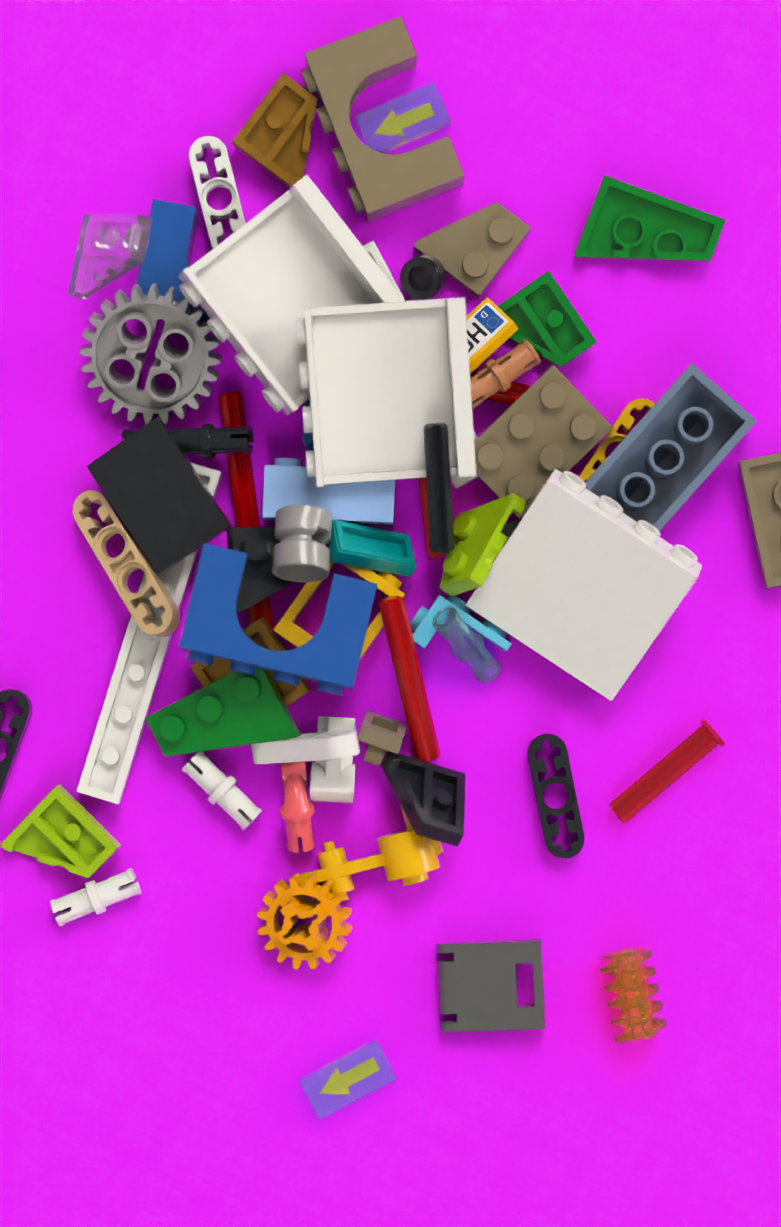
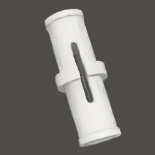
(222, 790)
(95, 897)

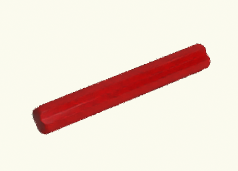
(409, 678)

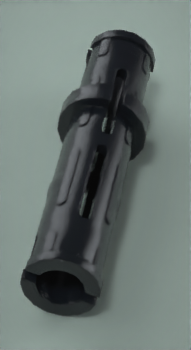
(210, 440)

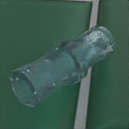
(466, 644)

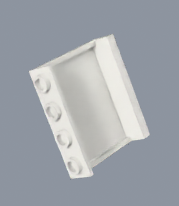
(271, 270)
(378, 382)
(585, 584)

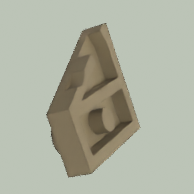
(476, 246)

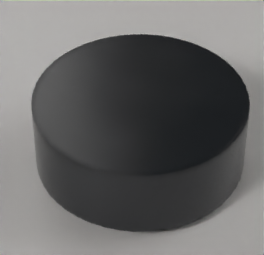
(422, 276)

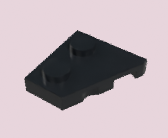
(429, 796)

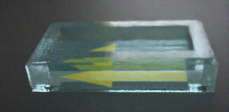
(403, 119)
(347, 1079)

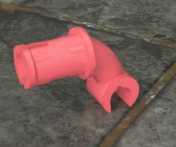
(297, 807)

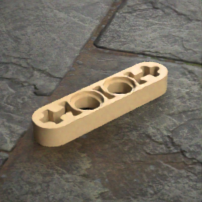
(122, 566)

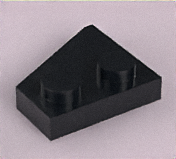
(258, 576)

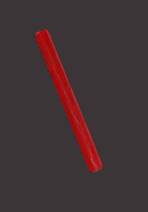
(243, 488)

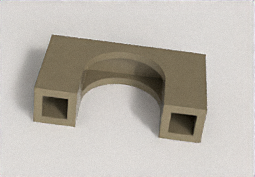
(379, 180)

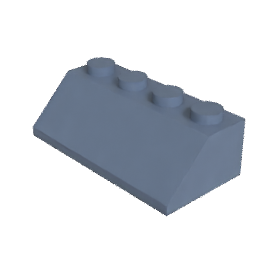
(672, 449)

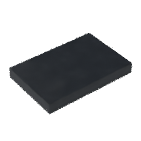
(159, 496)

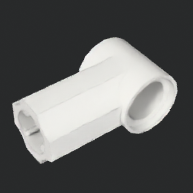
(333, 778)

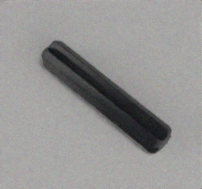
(439, 487)

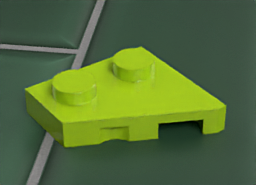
(477, 544)
(63, 835)

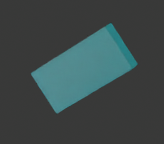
(371, 548)

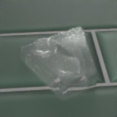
(106, 250)

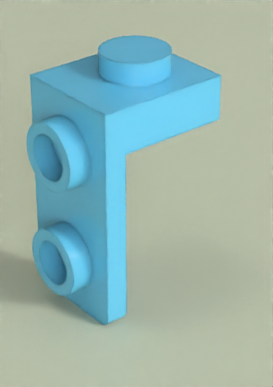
(424, 630)

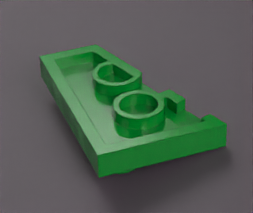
(644, 225)
(224, 715)

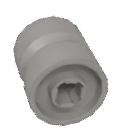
(302, 548)

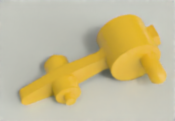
(401, 854)

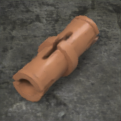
(501, 372)

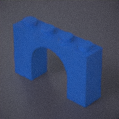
(169, 248)
(214, 630)

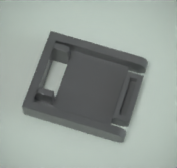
(483, 985)

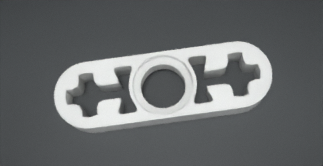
(200, 171)
(307, 747)

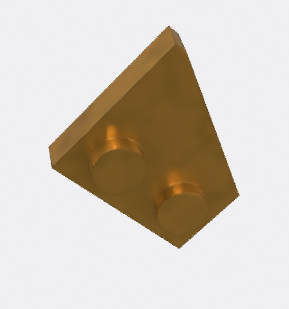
(280, 131)

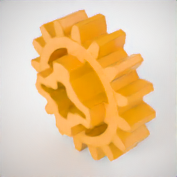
(296, 906)

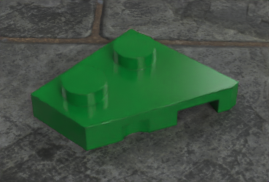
(548, 321)

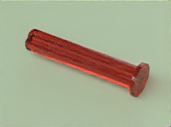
(666, 772)

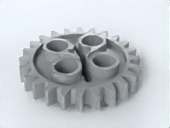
(114, 341)

